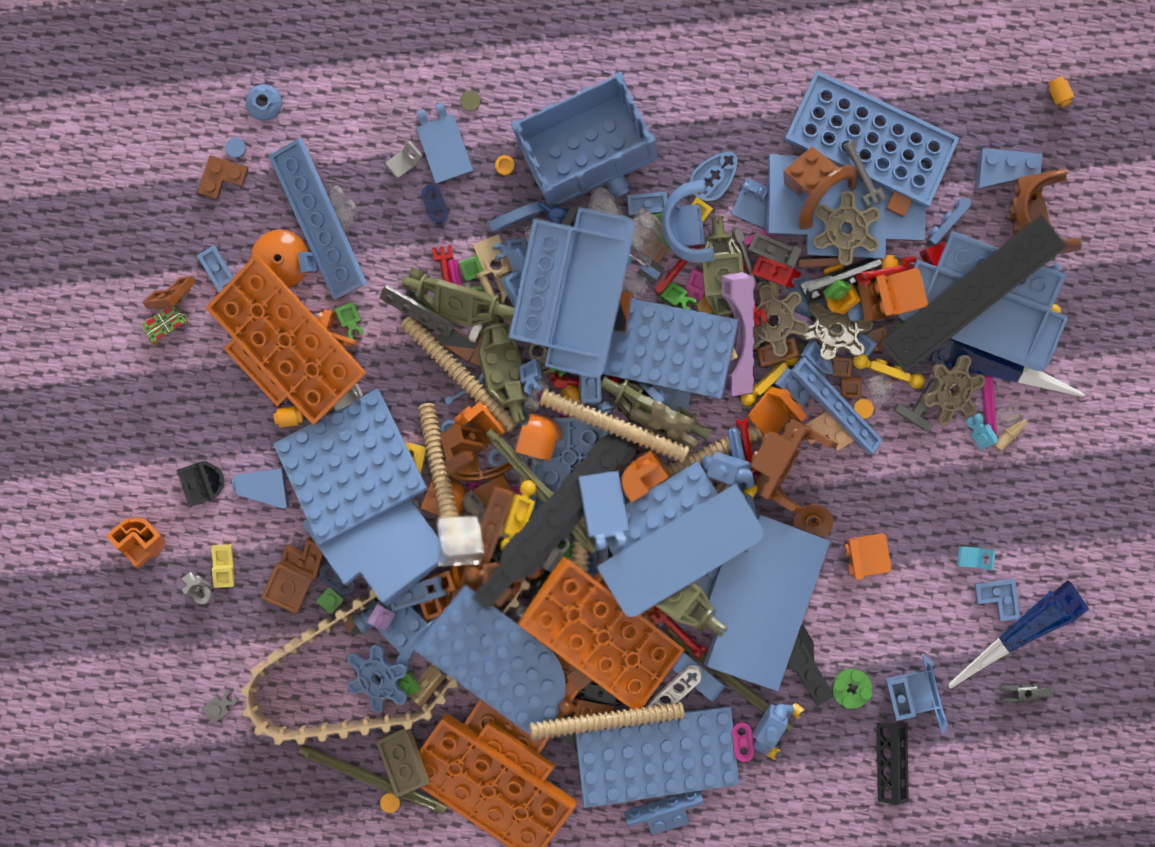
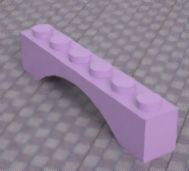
(738, 292)

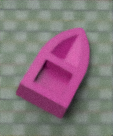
(695, 286)

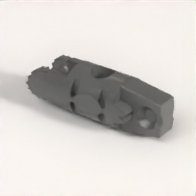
(1034, 693)

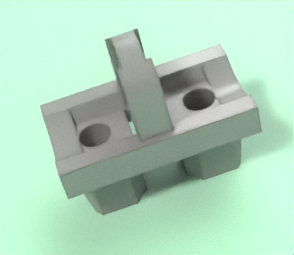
(195, 587)

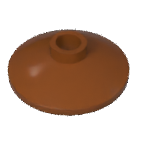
(820, 526)

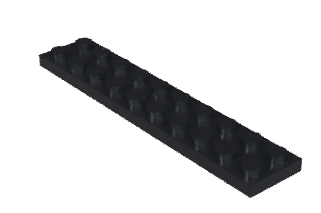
(974, 293)

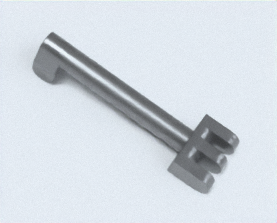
(872, 192)
(740, 240)

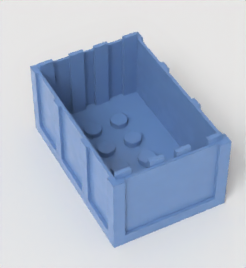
(585, 141)

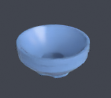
(268, 111)

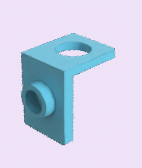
(974, 557)

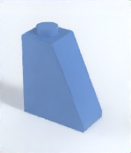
(263, 486)

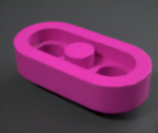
(743, 741)

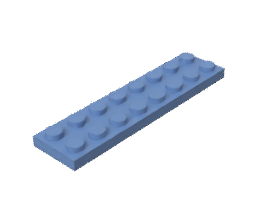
(317, 219)

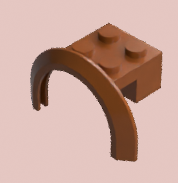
(815, 176)
(461, 450)

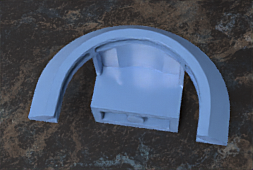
(684, 224)
(406, 632)
(916, 694)

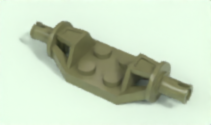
(724, 264)
(457, 302)
(501, 368)
(644, 403)
(686, 609)

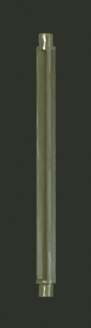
(526, 473)
(731, 680)
(369, 778)

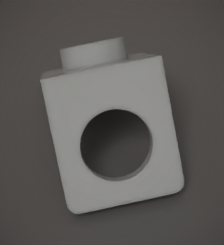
(403, 160)
(351, 396)

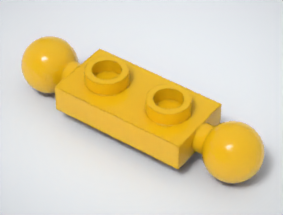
(915, 380)
(766, 382)
(519, 511)

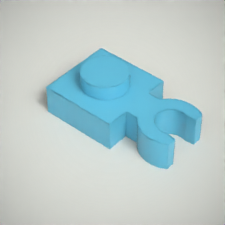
(982, 435)

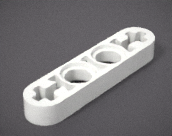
(669, 689)

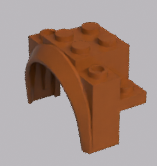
(1025, 211)
(778, 456)

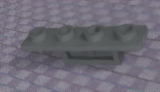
(417, 309)

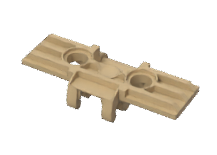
(486, 256)

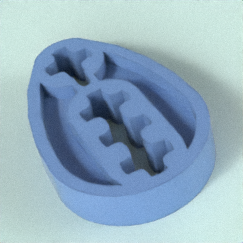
(726, 175)
(516, 216)

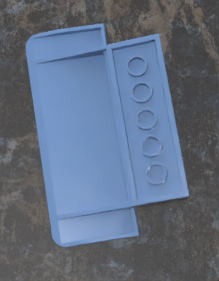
(573, 289)
(1018, 324)
(676, 538)

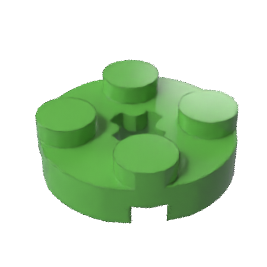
(863, 690)

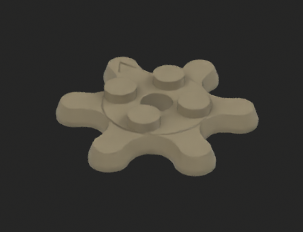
(858, 221)
(787, 322)
(831, 341)
(961, 398)
(659, 419)

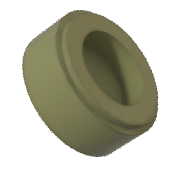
(470, 101)

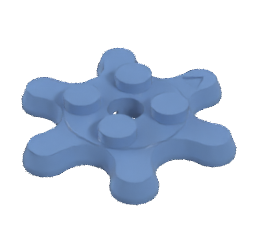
(367, 682)

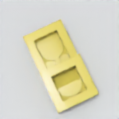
(222, 566)

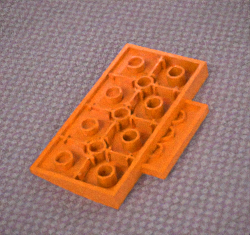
(283, 342)
(592, 633)
(494, 782)

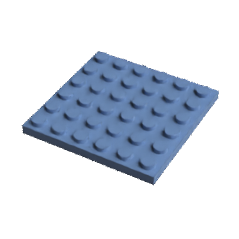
(350, 467)

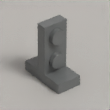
(774, 250)
(918, 409)

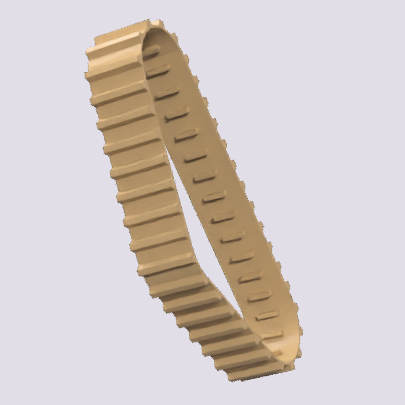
(301, 735)

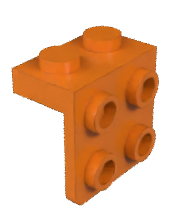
(901, 292)
(327, 319)
(775, 411)
(479, 418)
(868, 555)

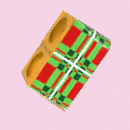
(163, 323)

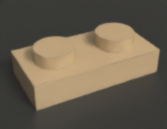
(428, 684)

